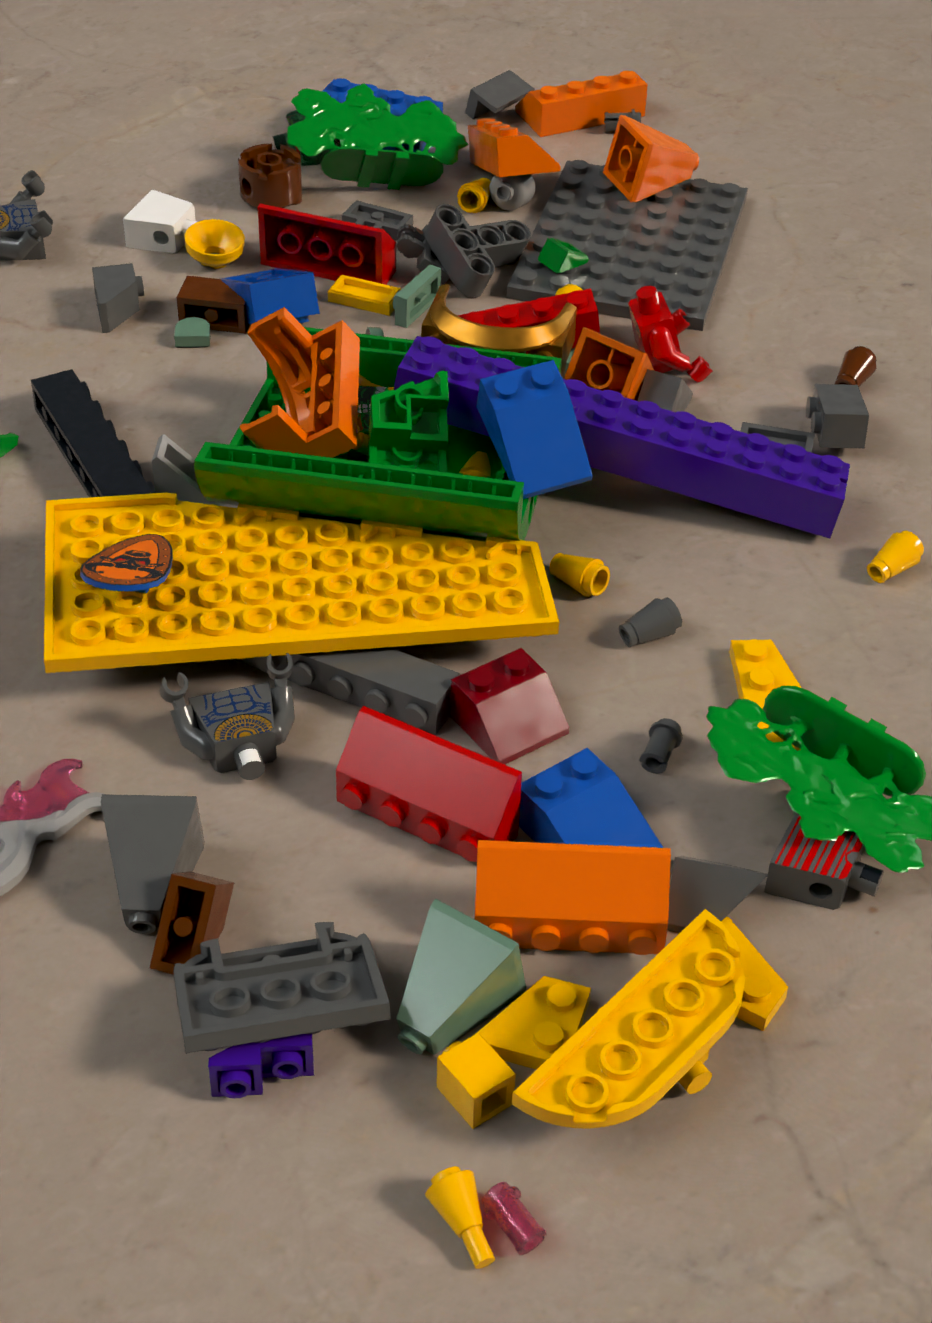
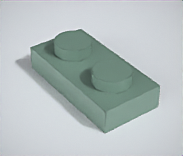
(416, 296)

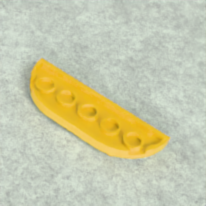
(643, 1034)

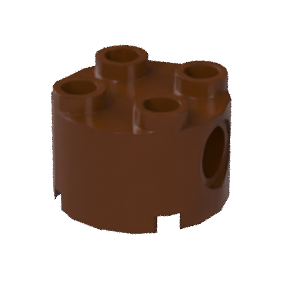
(270, 176)

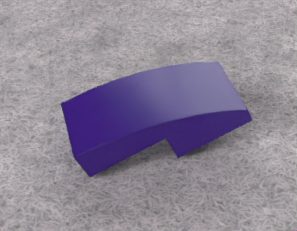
(242, 1067)

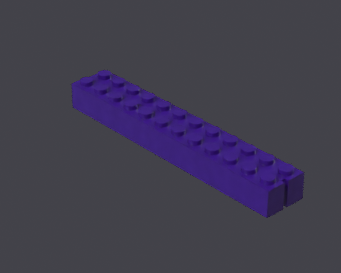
(660, 444)

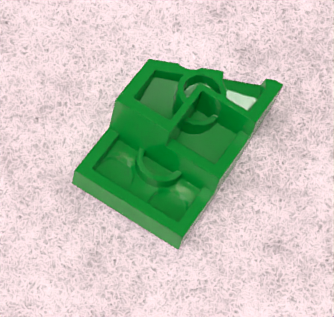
(411, 425)

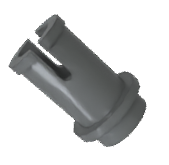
(611, 119)
(664, 737)

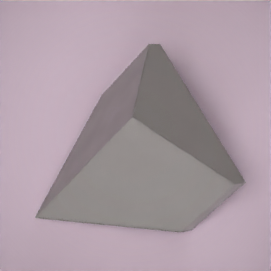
(175, 472)

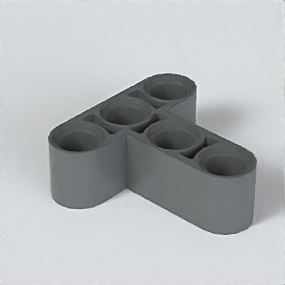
(473, 251)

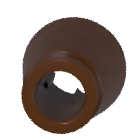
(856, 366)

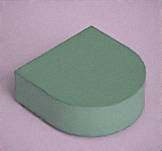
(192, 333)

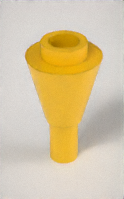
(457, 1201)

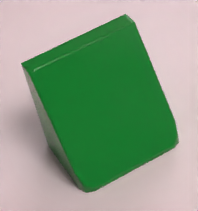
(561, 256)

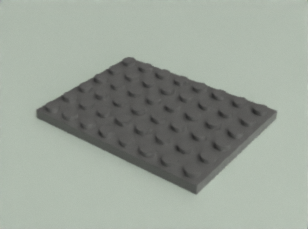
(664, 241)

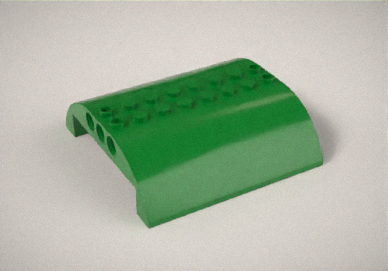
(372, 490)

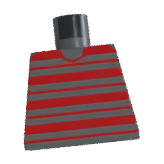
(819, 869)

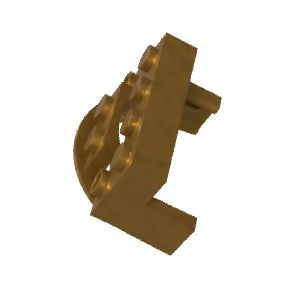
(546, 339)

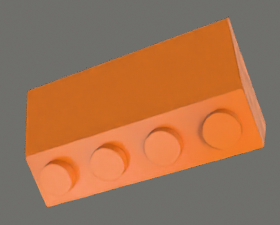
(582, 103)
(506, 150)
(575, 895)

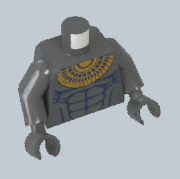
(22, 225)
(235, 725)

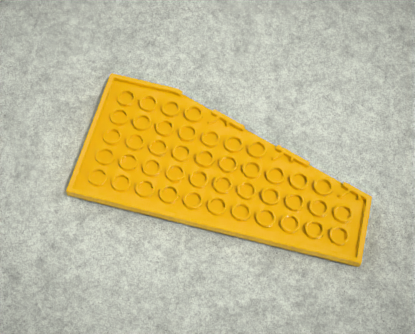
(277, 585)

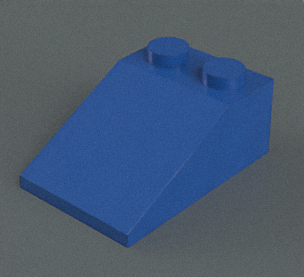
(274, 289)
(534, 428)
(582, 805)

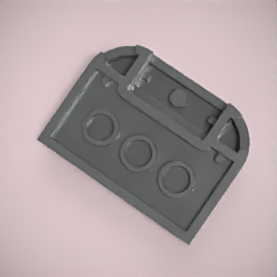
(278, 990)

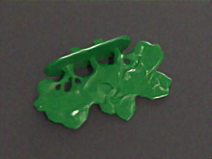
(370, 125)
(835, 773)

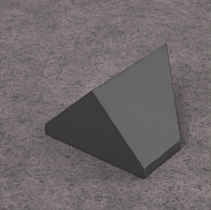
(708, 886)

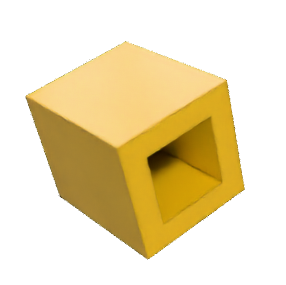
(475, 1080)

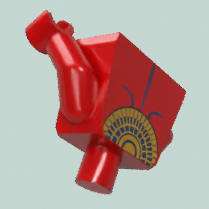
(657, 333)

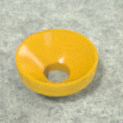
(214, 237)

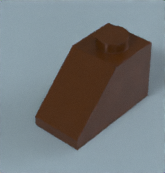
(213, 302)
(191, 915)

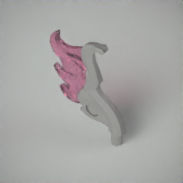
(40, 815)

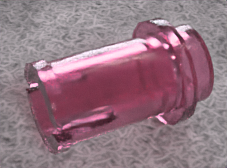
(506, 1208)

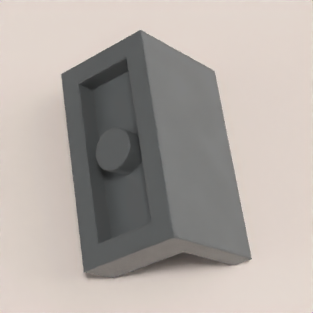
(496, 94)

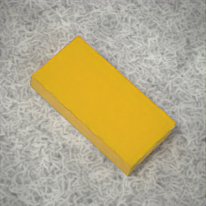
(363, 294)

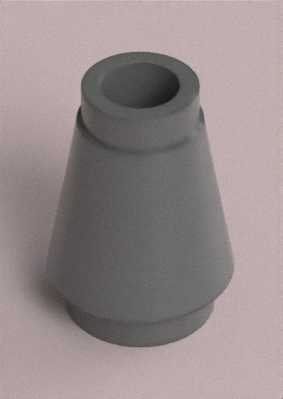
(652, 622)

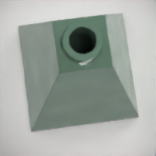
(456, 980)

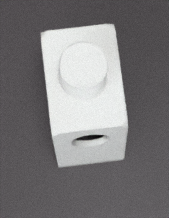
(158, 223)

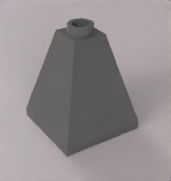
(147, 844)

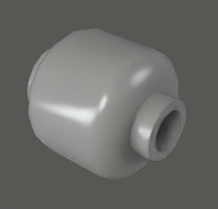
(512, 191)

